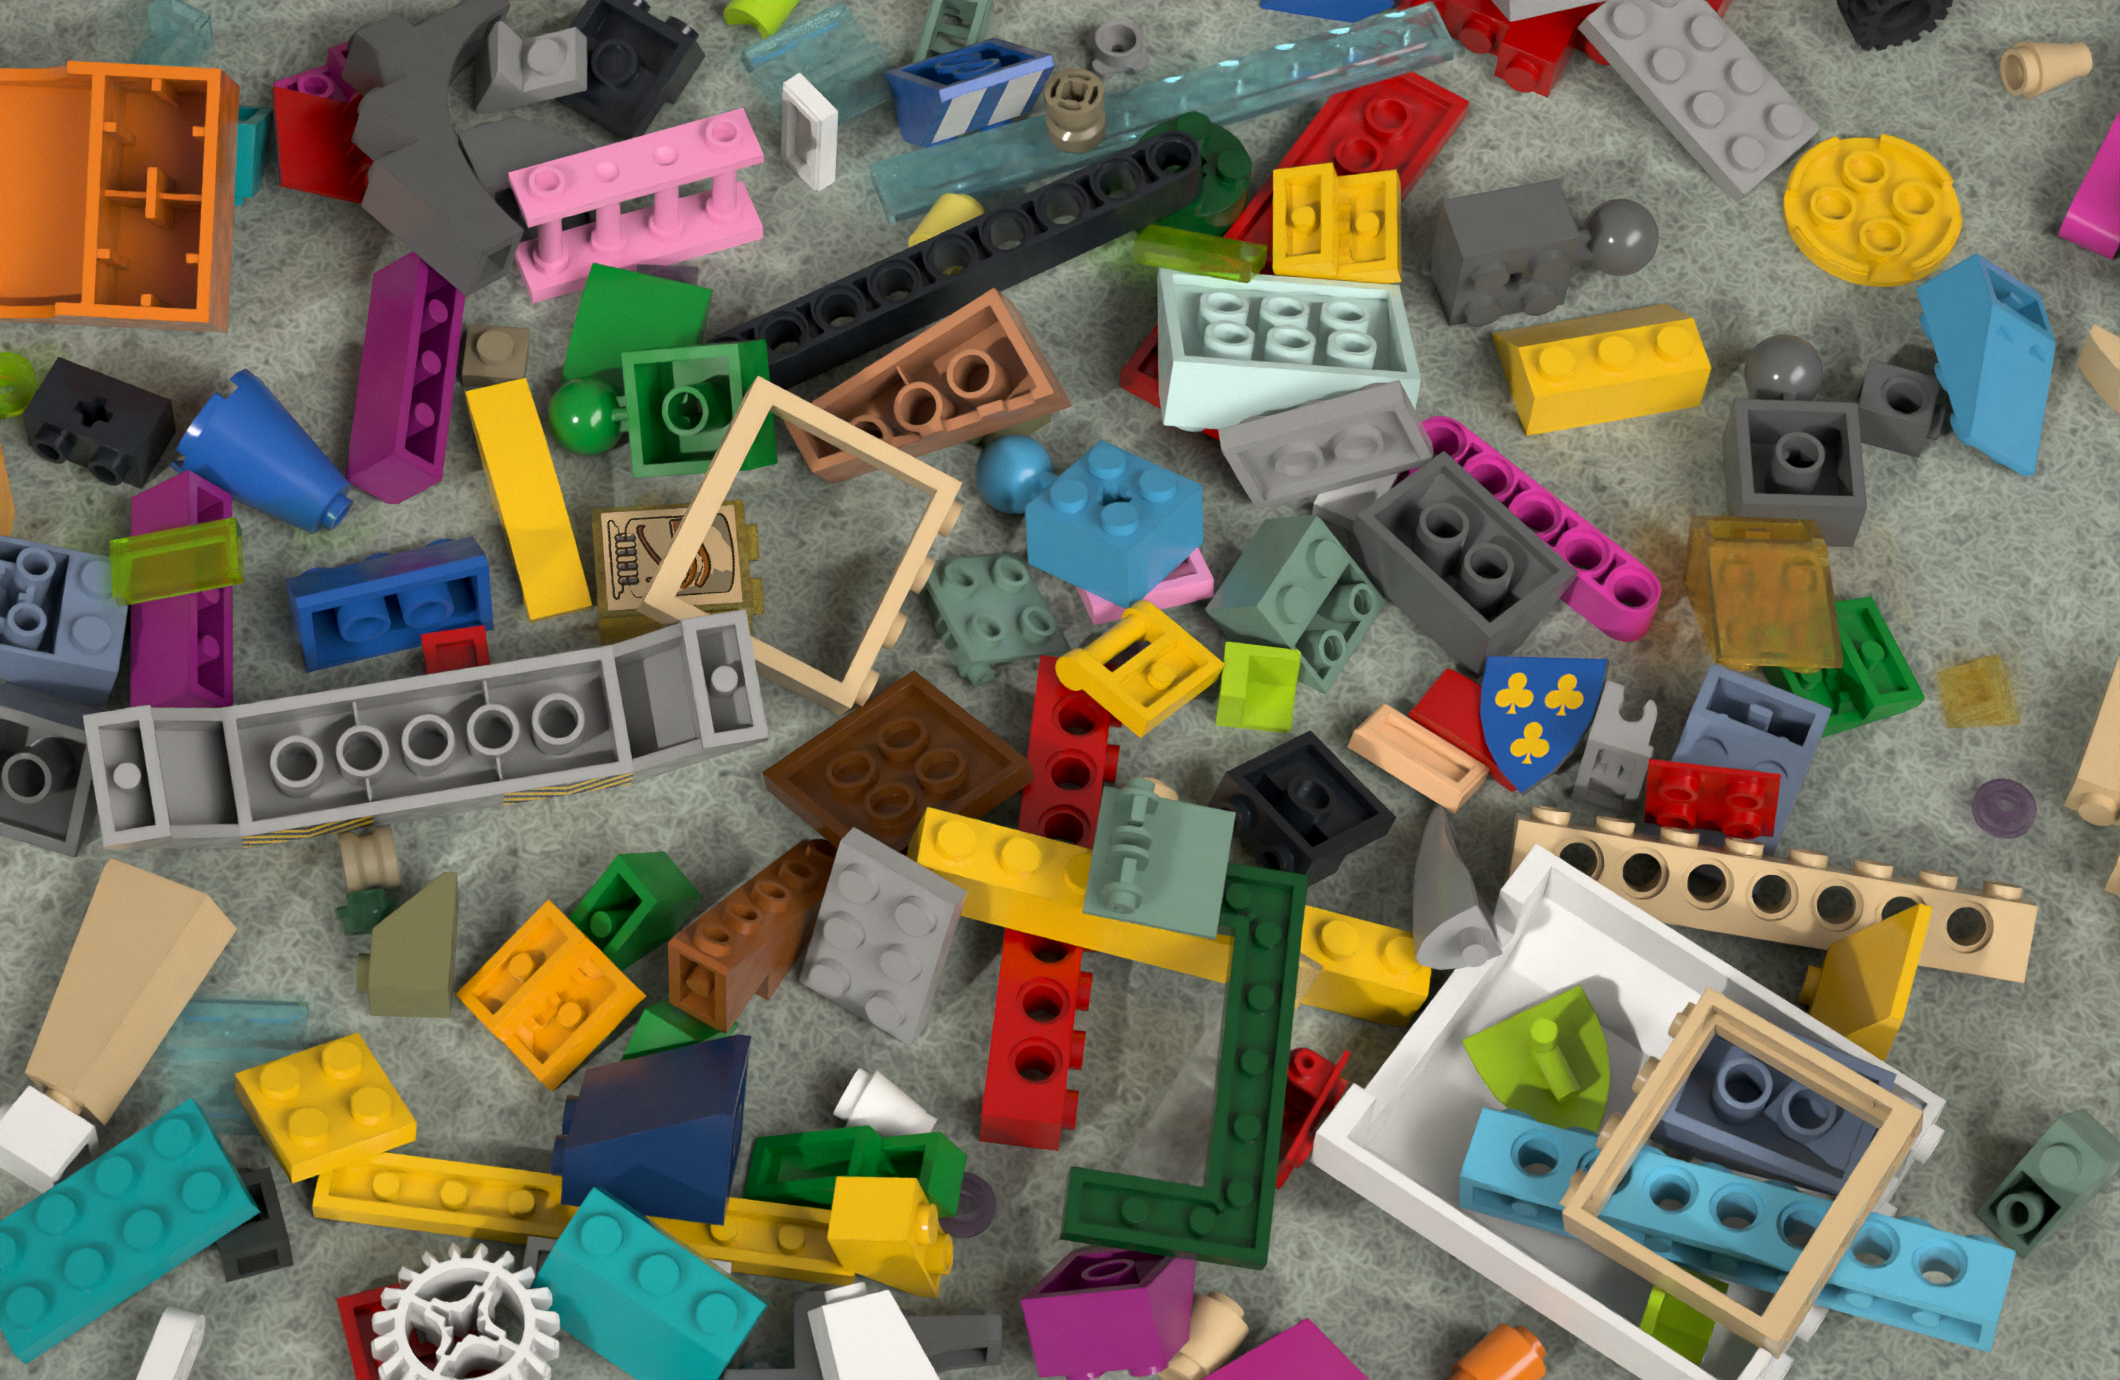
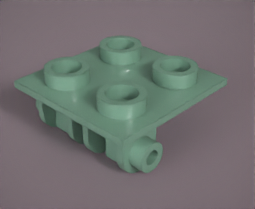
(990, 613)
(1158, 861)

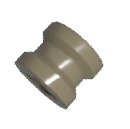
(369, 859)

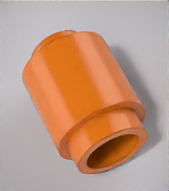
(1503, 1356)

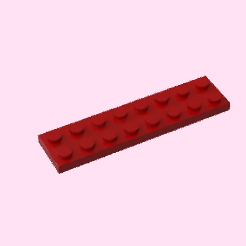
(1361, 130)

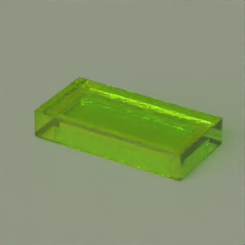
(1199, 253)
(177, 561)

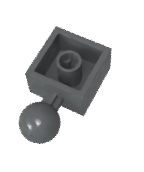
(1519, 246)
(1794, 452)

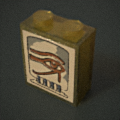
(631, 545)

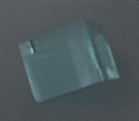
(178, 37)

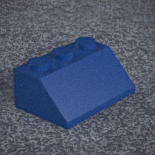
(389, 602)

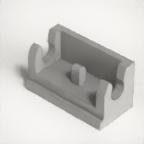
(1615, 755)

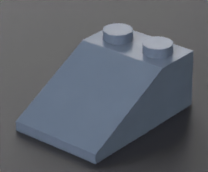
(1766, 1122)

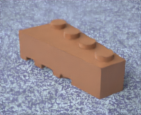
(941, 388)

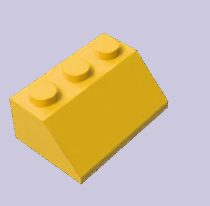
(1603, 367)

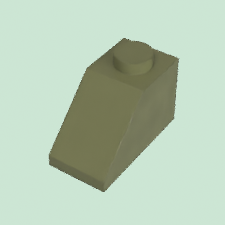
(414, 955)

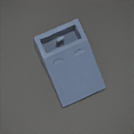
(59, 621)
(1751, 728)

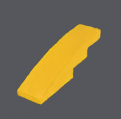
(528, 500)

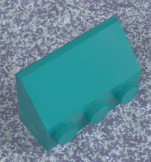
(646, 1295)

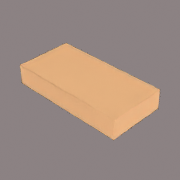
(1418, 757)

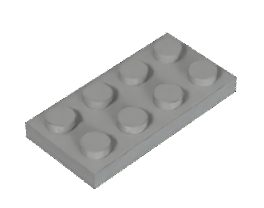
(1702, 87)

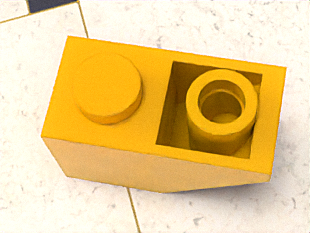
(889, 1233)

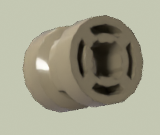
(1075, 110)

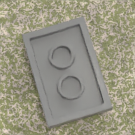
(1326, 445)
(882, 936)

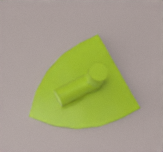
(1547, 1062)

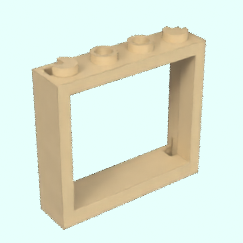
(910, 573)
(1656, 1088)

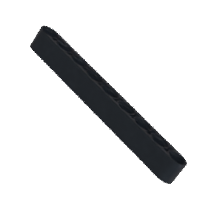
(976, 249)

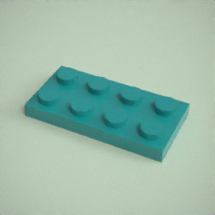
(116, 1228)

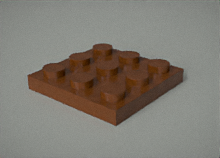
(893, 762)

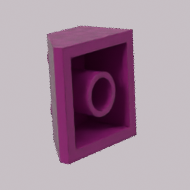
(1110, 1313)

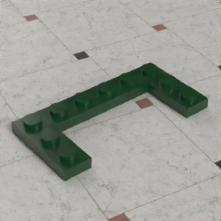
(1233, 1210)

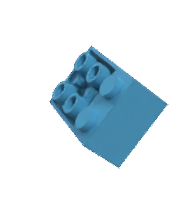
(1991, 358)

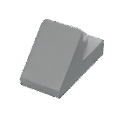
(528, 70)

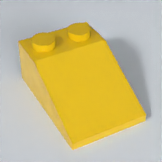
(1868, 980)

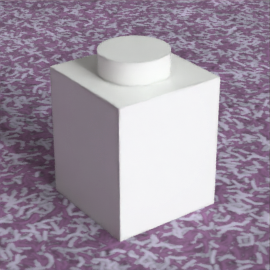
(44, 1140)

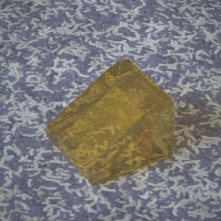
(1979, 694)

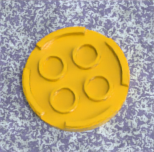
(1872, 210)

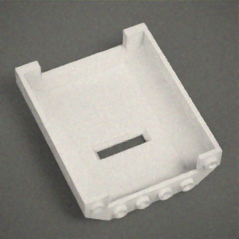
(1416, 1118)

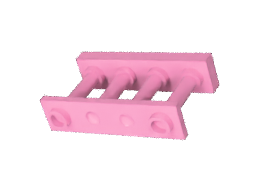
(629, 169)

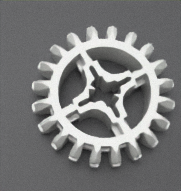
(486, 1283)

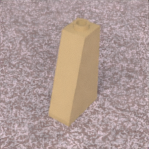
(124, 986)

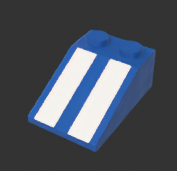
(967, 90)

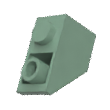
(2052, 1182)

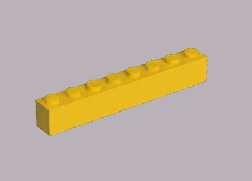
(1041, 891)

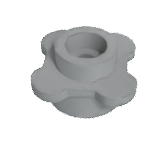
(1119, 35)

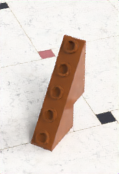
(750, 937)

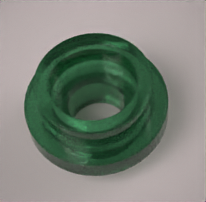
(364, 911)

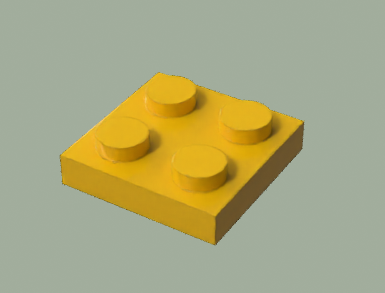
(325, 1107)

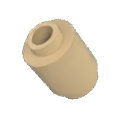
(1213, 1338)

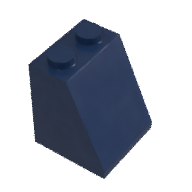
(658, 1131)

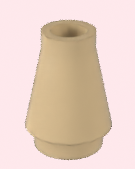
(2042, 66)

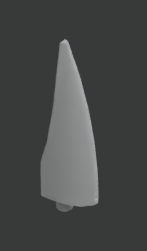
(1449, 913)

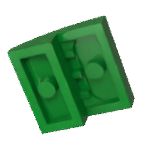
(631, 313)
(1873, 673)

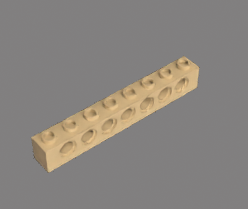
(1994, 950)

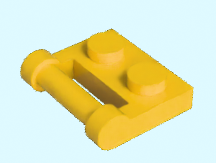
(1151, 682)

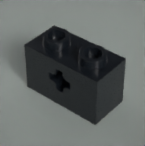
(99, 424)

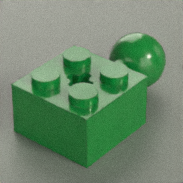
(662, 410)

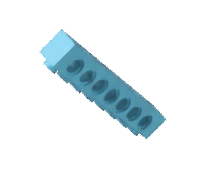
(1753, 1256)

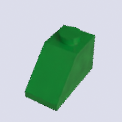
(636, 906)

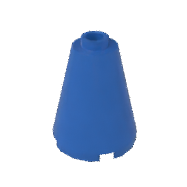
(264, 458)

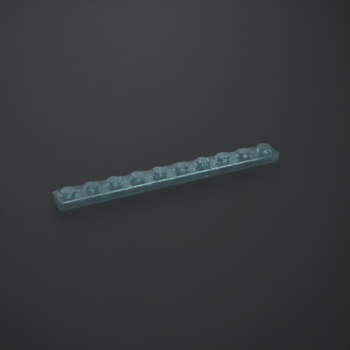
(1223, 92)

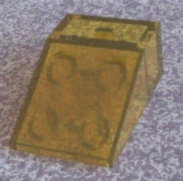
(1762, 592)

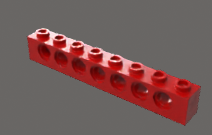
(1013, 1107)

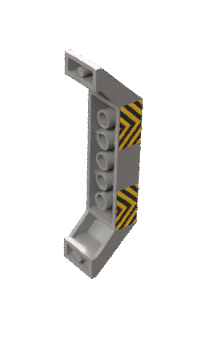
(426, 742)

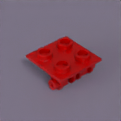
(317, 146)
(1712, 798)
(1310, 1092)

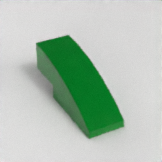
(805, 1165)

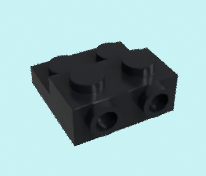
(632, 64)
(1301, 808)

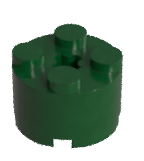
(1225, 177)

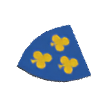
(1538, 712)

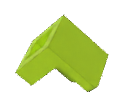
(1257, 687)
(1679, 1324)

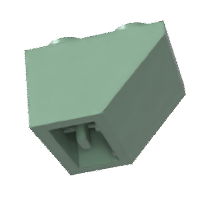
(1299, 594)

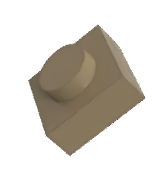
(495, 355)

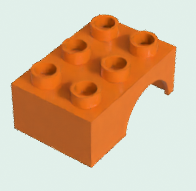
(117, 195)

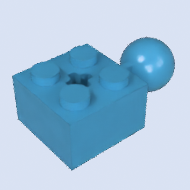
(1102, 523)

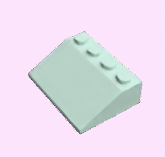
(1274, 345)

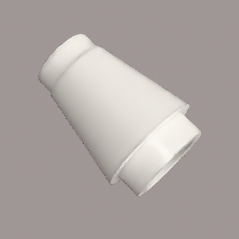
(882, 1106)

